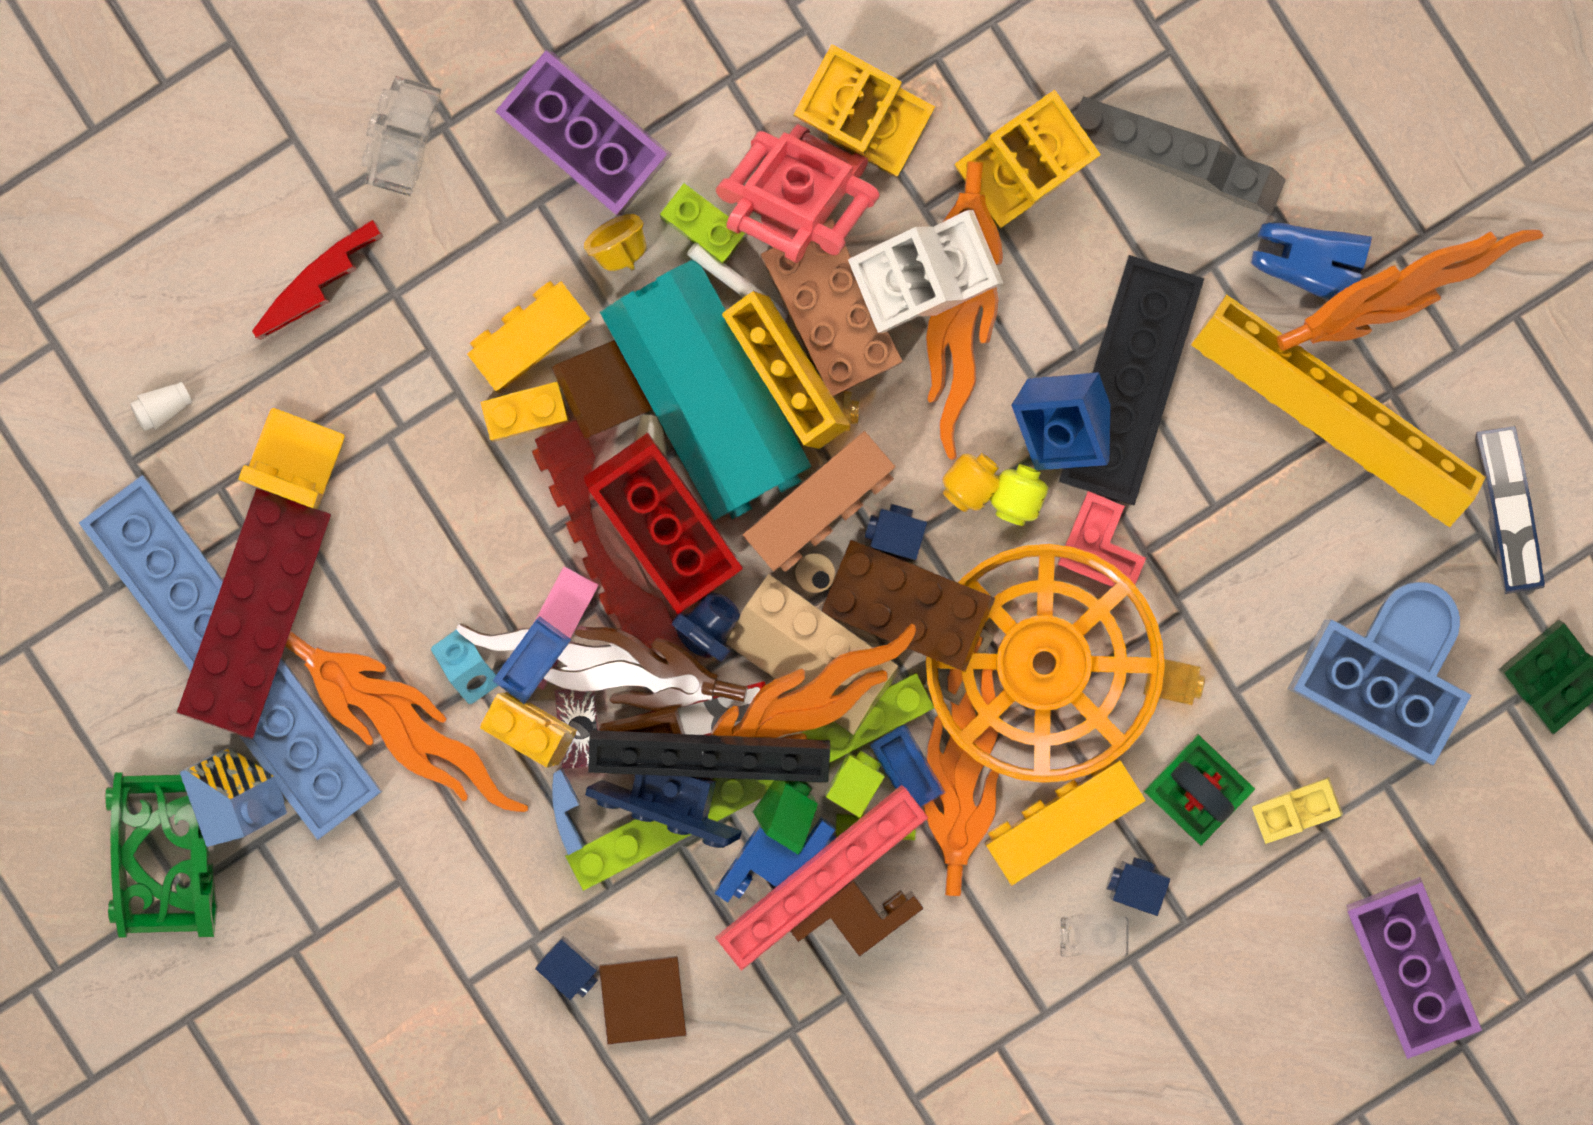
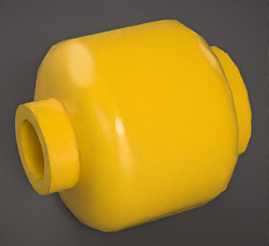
(971, 482)

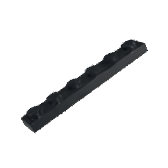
(709, 756)

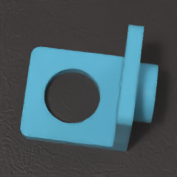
(461, 663)

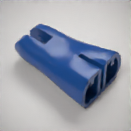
(1313, 258)

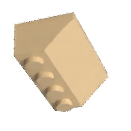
(788, 633)

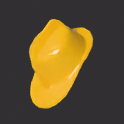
(617, 242)

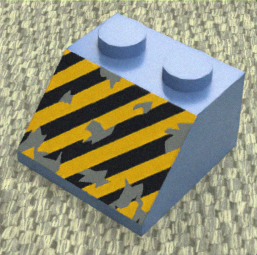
(231, 796)

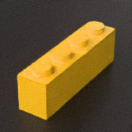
(786, 370)
(1063, 822)

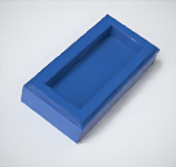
(531, 660)
(907, 765)

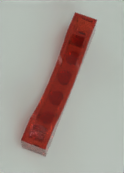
(568, 460)

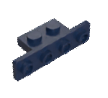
(670, 800)

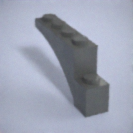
(1182, 154)

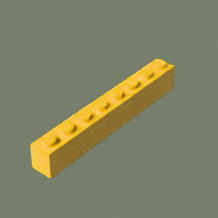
(1339, 412)

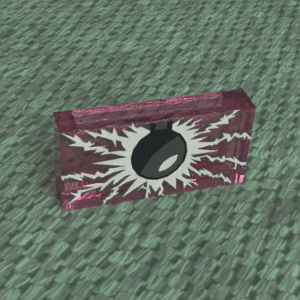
(580, 712)

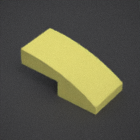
(1297, 810)

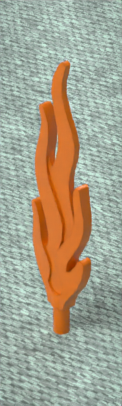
(1399, 294)
(957, 324)
(813, 704)
(400, 726)
(962, 822)

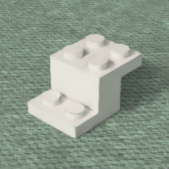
(925, 271)

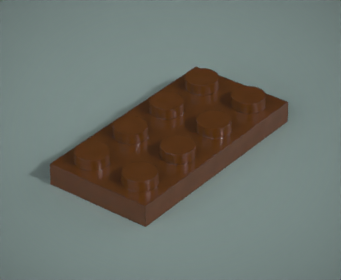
(890, 594)

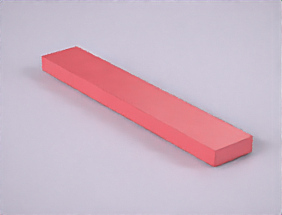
(821, 877)

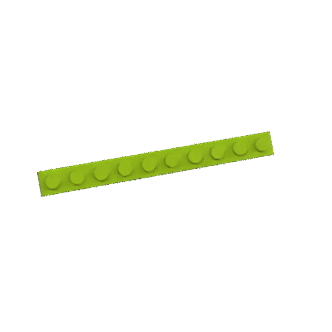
(643, 839)

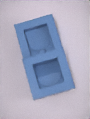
(563, 800)

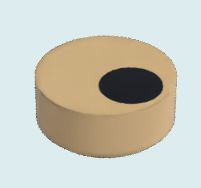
(815, 573)

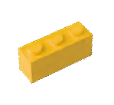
(528, 335)

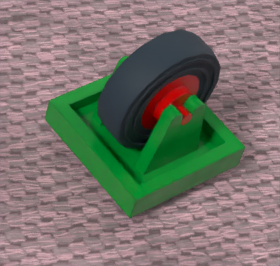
(1199, 789)

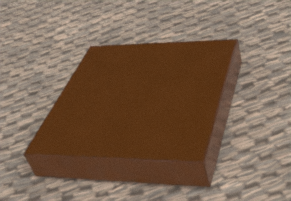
(601, 389)
(642, 1000)

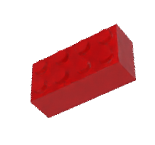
(662, 523)

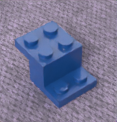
(771, 859)

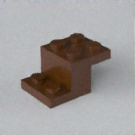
(859, 918)

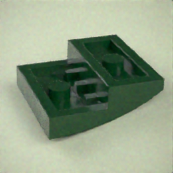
(1552, 676)

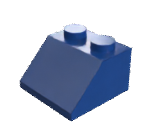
(1064, 421)

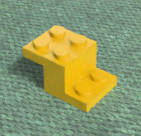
(864, 110)
(1030, 158)

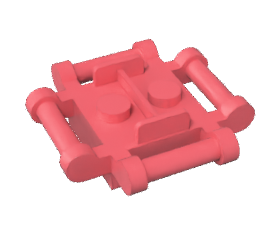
(796, 192)

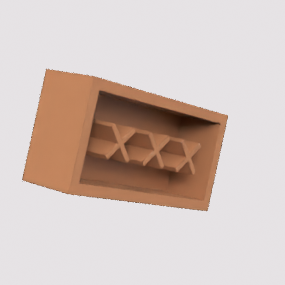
(831, 316)
(819, 501)

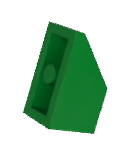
(787, 813)

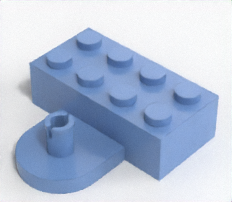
(1390, 675)

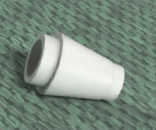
(160, 405)

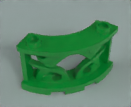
(198, 897)

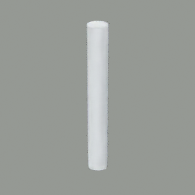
(727, 274)

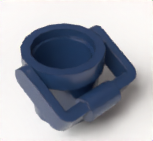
(708, 626)

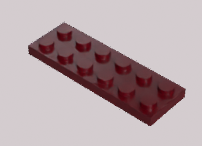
(253, 614)

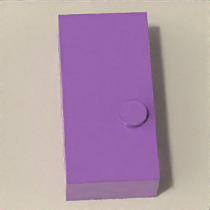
(583, 132)
(1413, 967)

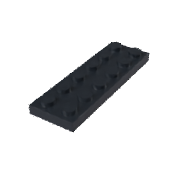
(1137, 371)

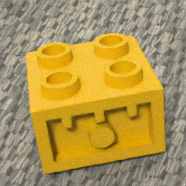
(293, 458)

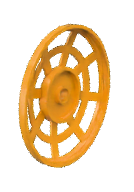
(1070, 672)

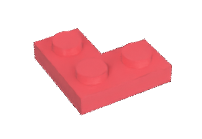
(1093, 534)

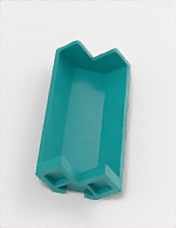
(705, 390)

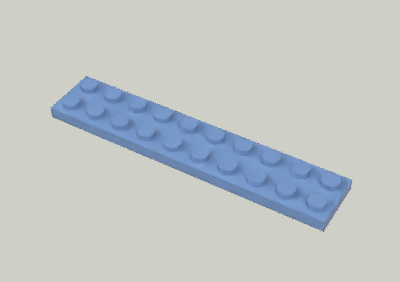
(179, 594)

